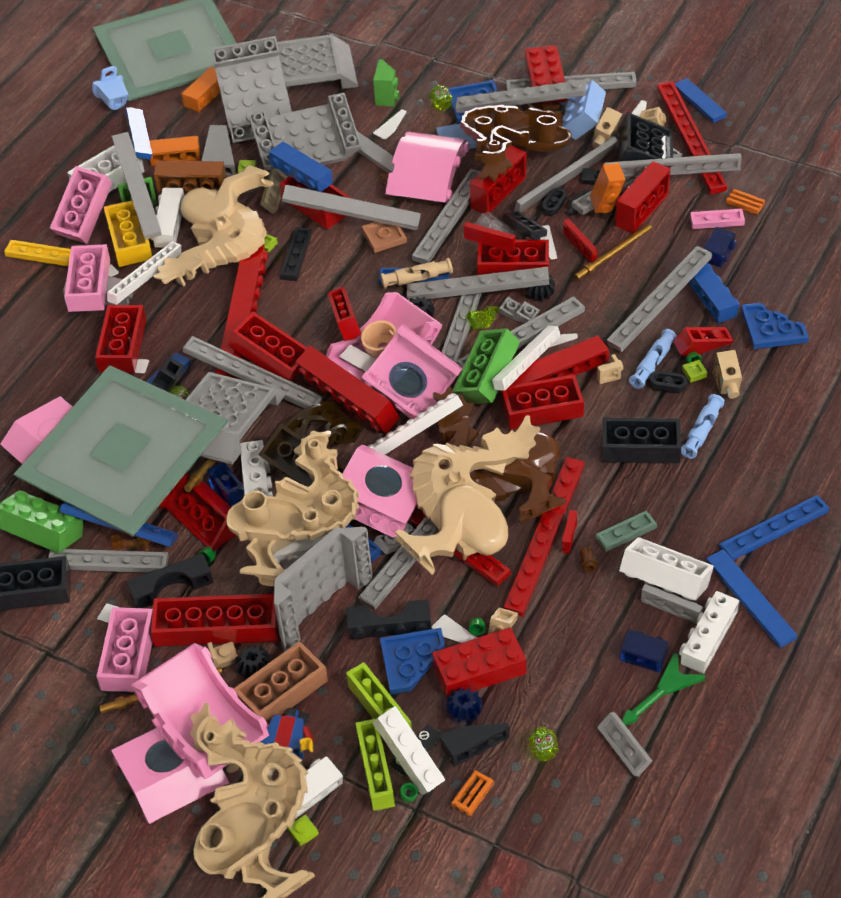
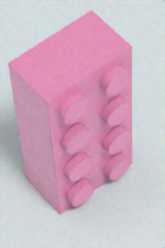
(81, 205)
(87, 278)
(125, 649)

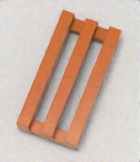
(745, 201)
(463, 806)

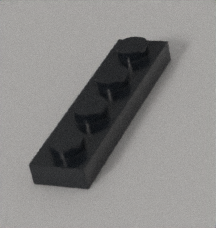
(525, 225)

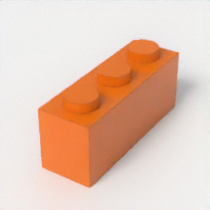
(201, 91)
(175, 149)
(607, 187)

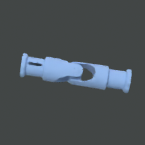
(652, 359)
(702, 426)

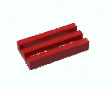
(569, 532)

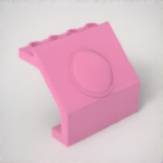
(33, 428)

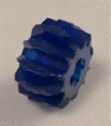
(464, 705)

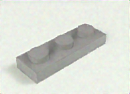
(670, 603)
(624, 744)

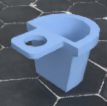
(111, 89)

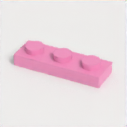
(717, 218)

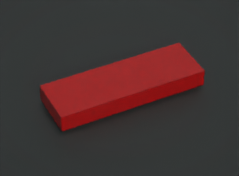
(489, 236)
(580, 241)

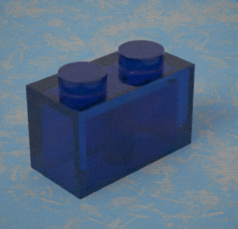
(720, 245)
(226, 484)
(644, 650)

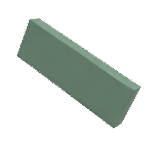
(626, 531)

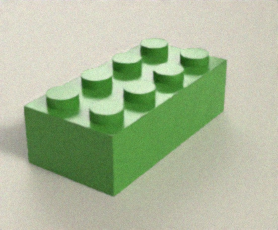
(489, 355)
(39, 521)

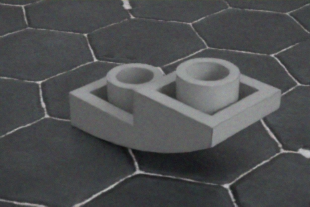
(518, 312)
(388, 543)

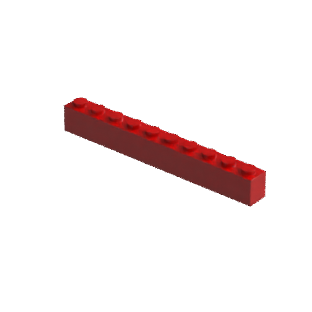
(244, 297)

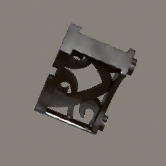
(343, 429)

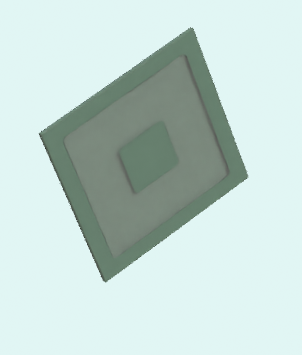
(164, 45)
(121, 449)

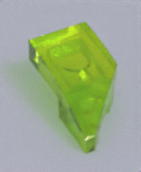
(484, 318)

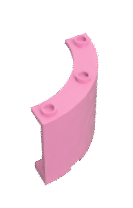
(425, 166)
(399, 312)
(180, 690)

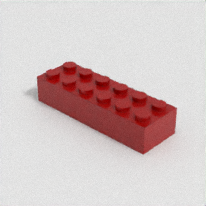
(347, 389)
(214, 620)

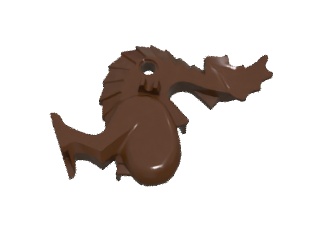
(503, 126)
(519, 476)

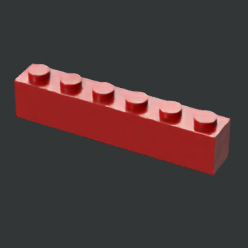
(569, 361)

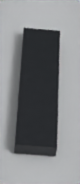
(296, 254)

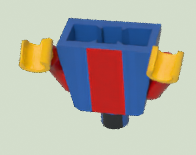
(290, 732)

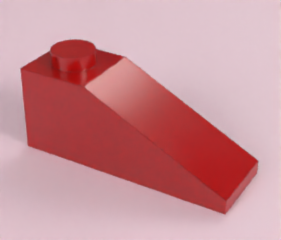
(702, 339)

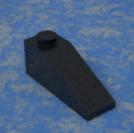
(470, 741)

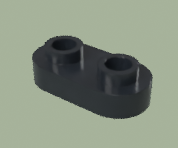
(554, 201)
(668, 381)

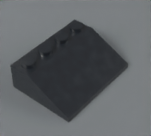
(643, 140)

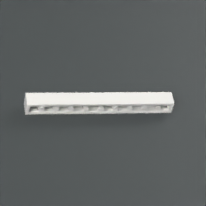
(142, 273)
(526, 358)
(417, 425)

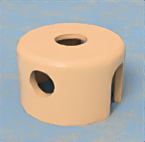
(377, 334)

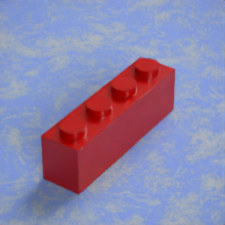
(344, 314)

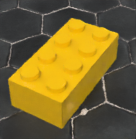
(127, 234)

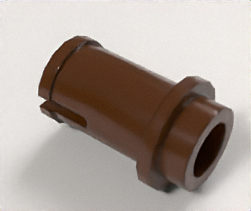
(588, 562)

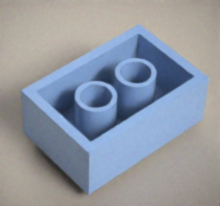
(584, 111)

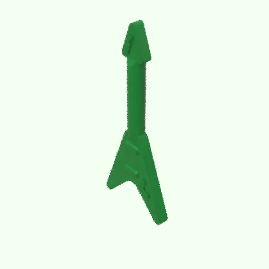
(670, 682)

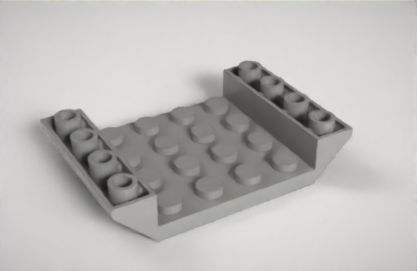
(317, 61)
(250, 82)
(319, 132)
(238, 403)
(318, 574)

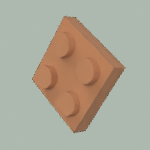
(383, 236)

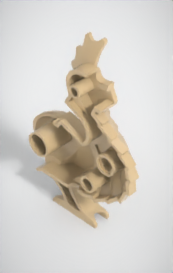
(221, 226)
(457, 504)
(296, 510)
(250, 811)

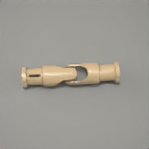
(412, 274)

